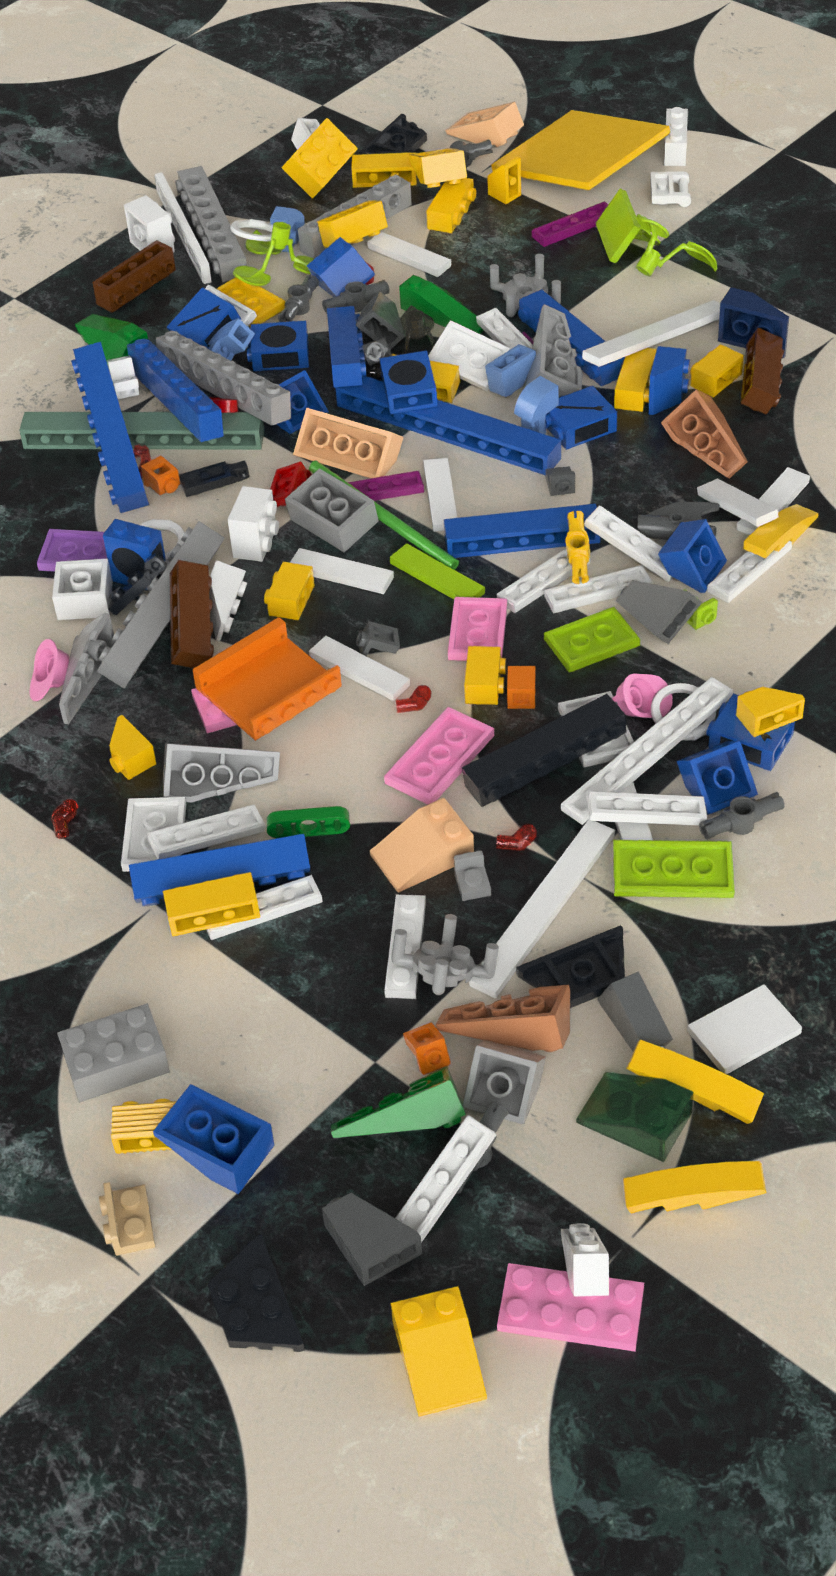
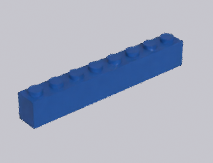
(176, 391)
(110, 428)

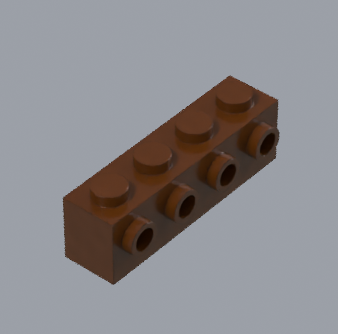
(134, 276)
(762, 371)
(190, 614)

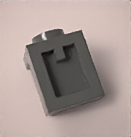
(560, 480)
(378, 637)

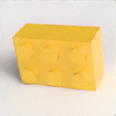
(319, 158)

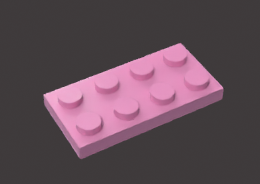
(439, 756)
(543, 1306)

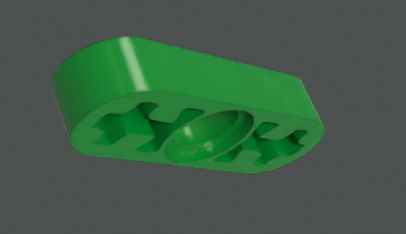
(335, 820)

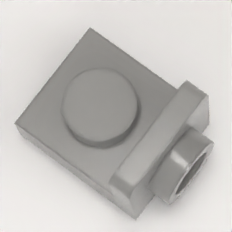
(471, 875)

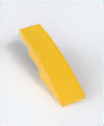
(778, 532)
(709, 1085)
(694, 1184)

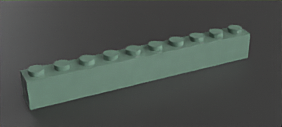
(151, 429)

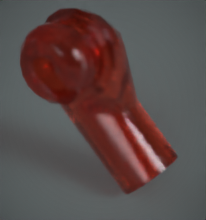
(143, 453)
(416, 701)
(62, 816)
(519, 840)

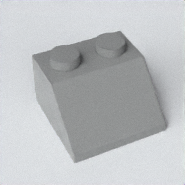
(505, 1077)

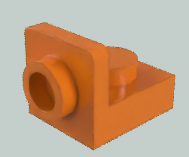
(428, 1047)

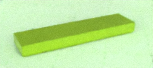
(435, 573)

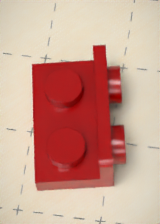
(287, 480)

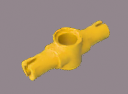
(577, 556)

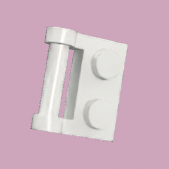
(662, 188)

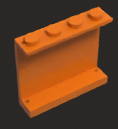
(264, 680)

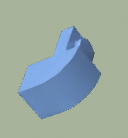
(293, 218)
(231, 339)
(535, 402)

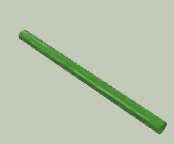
(400, 527)

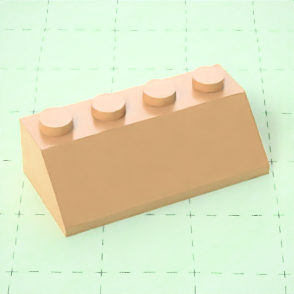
(347, 444)

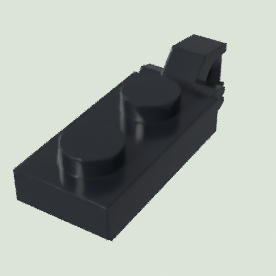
(213, 477)
(136, 584)

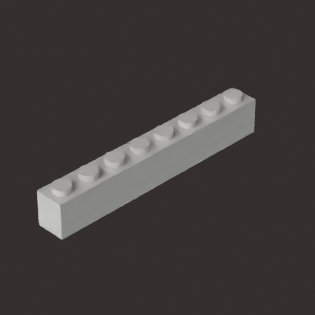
(153, 611)

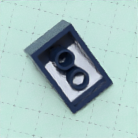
(745, 312)

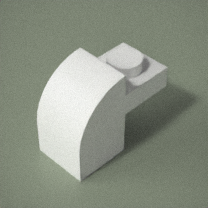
(123, 377)

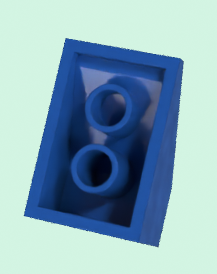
(216, 1137)

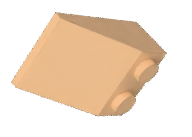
(488, 124)
(423, 845)

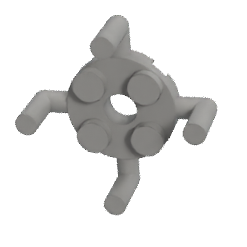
(523, 286)
(443, 963)

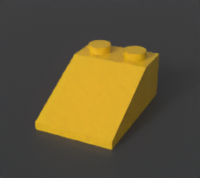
(439, 166)
(438, 1351)

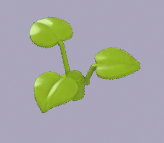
(278, 241)
(651, 257)

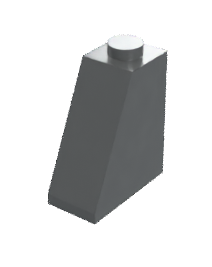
(381, 319)
(659, 607)
(634, 1012)
(369, 1237)

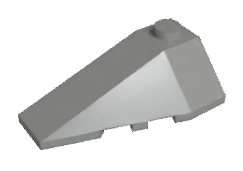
(554, 353)
(84, 664)
(213, 771)

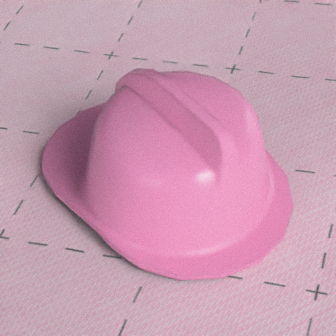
(49, 669)
(636, 695)

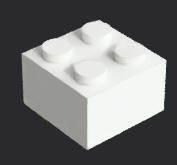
(148, 223)
(253, 523)
(82, 589)

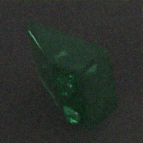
(638, 1112)

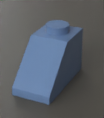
(510, 370)

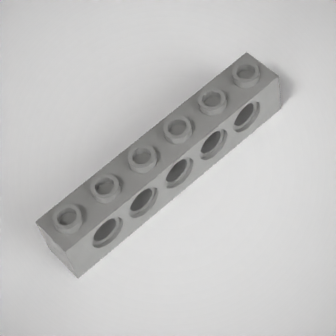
(393, 193)

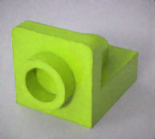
(704, 614)

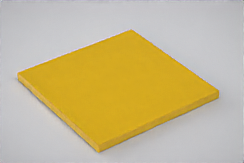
(583, 148)

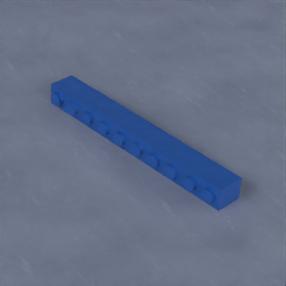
(458, 427)

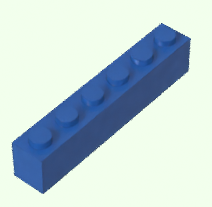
(581, 336)
(345, 347)
(512, 531)
(263, 859)

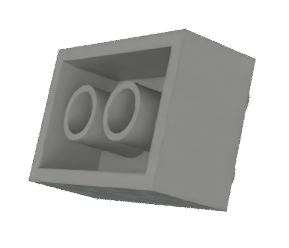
(331, 510)
(113, 1052)

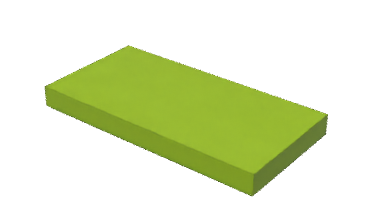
(673, 868)

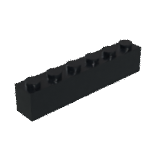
(544, 750)

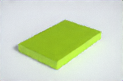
(618, 226)
(591, 639)

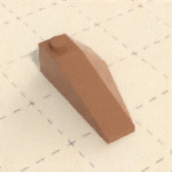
(705, 433)
(526, 1022)

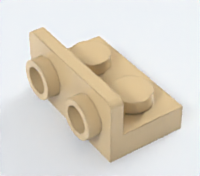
(128, 1219)

